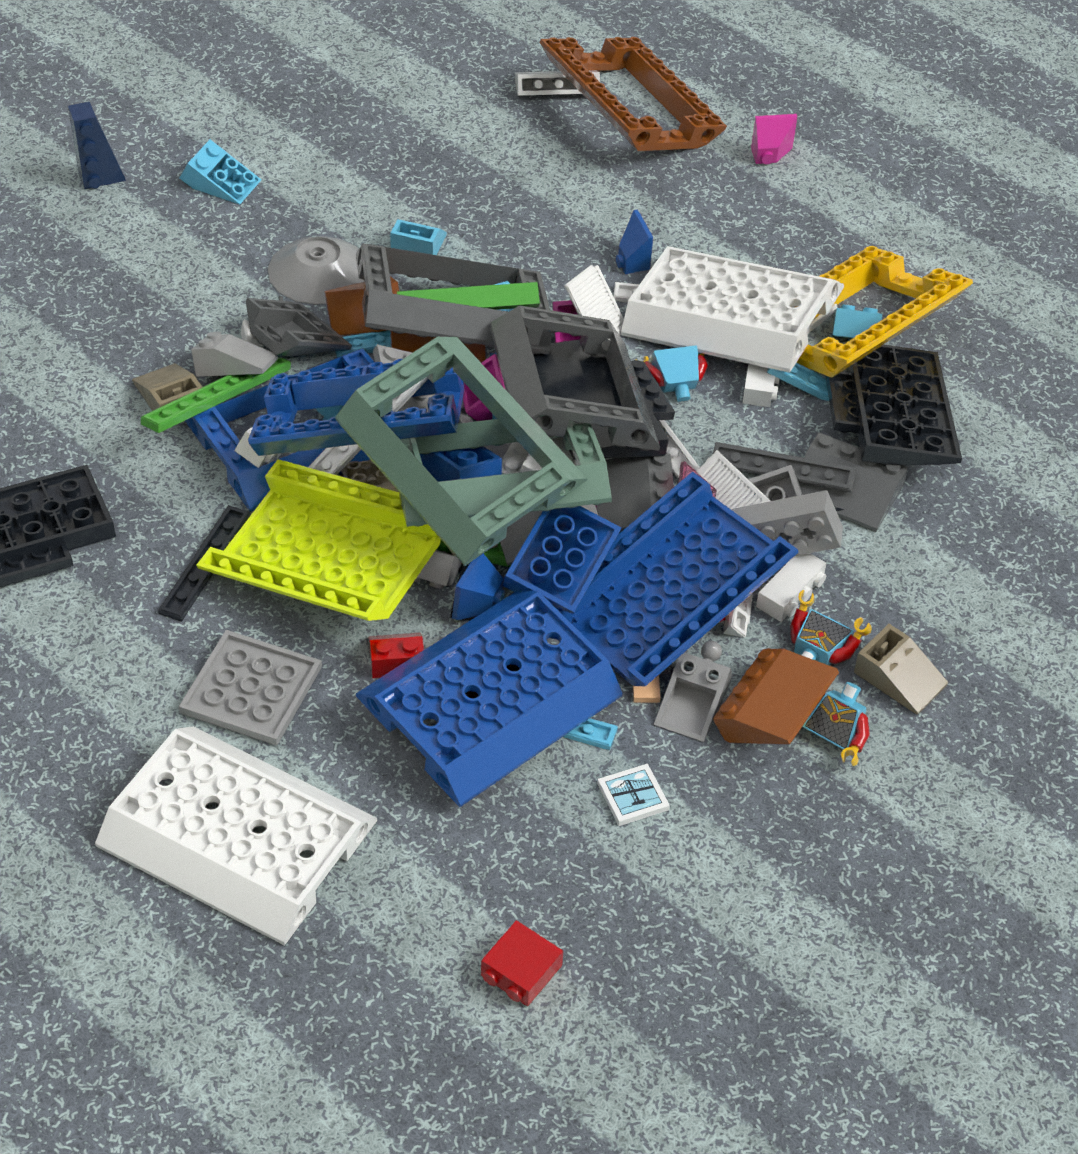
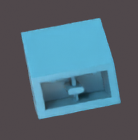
(416, 237)
(851, 322)

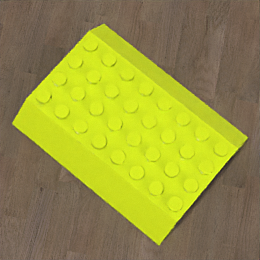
(327, 543)

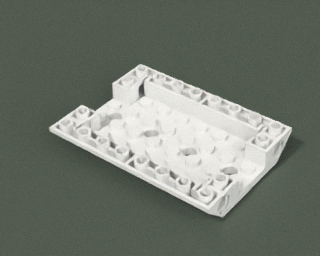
(681, 310)
(214, 850)

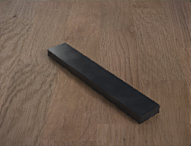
(194, 579)

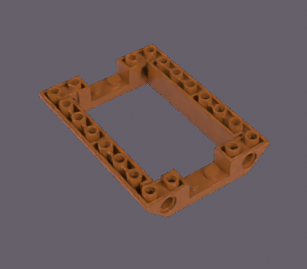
(697, 121)

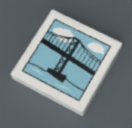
(633, 794)

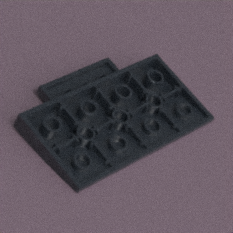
(585, 377)
(896, 407)
(48, 519)

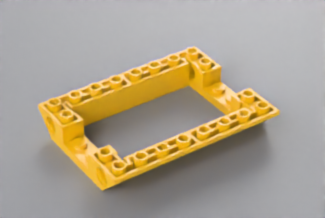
(887, 271)

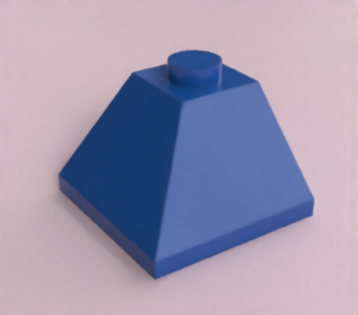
(635, 246)
(477, 589)

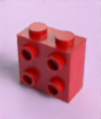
(521, 963)

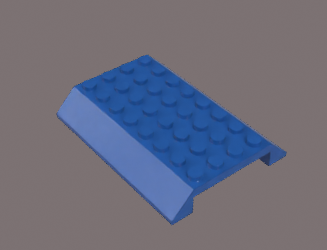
(673, 580)

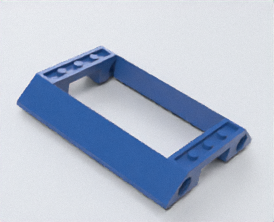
(333, 387)
(214, 432)

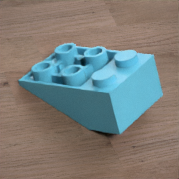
(219, 174)

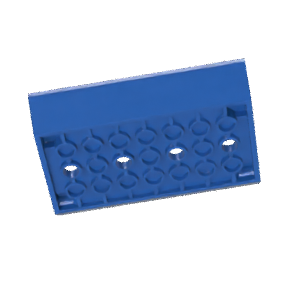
(515, 710)

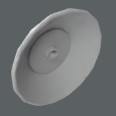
(312, 266)

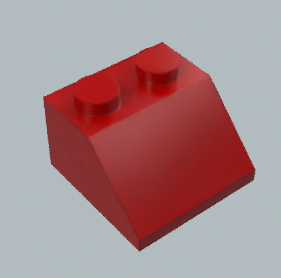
(392, 651)

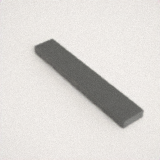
(807, 470)

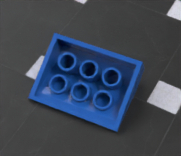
(562, 555)

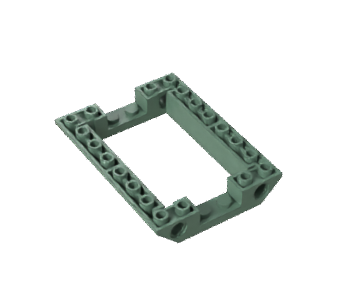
(480, 492)
(462, 535)

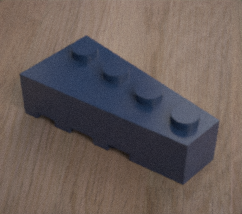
(93, 153)

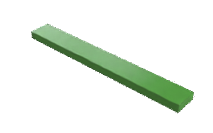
(208, 397)

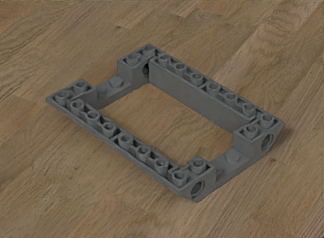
(434, 317)
(522, 326)

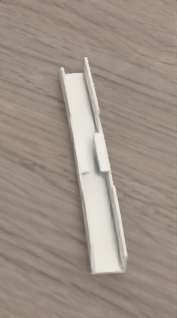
(817, 321)

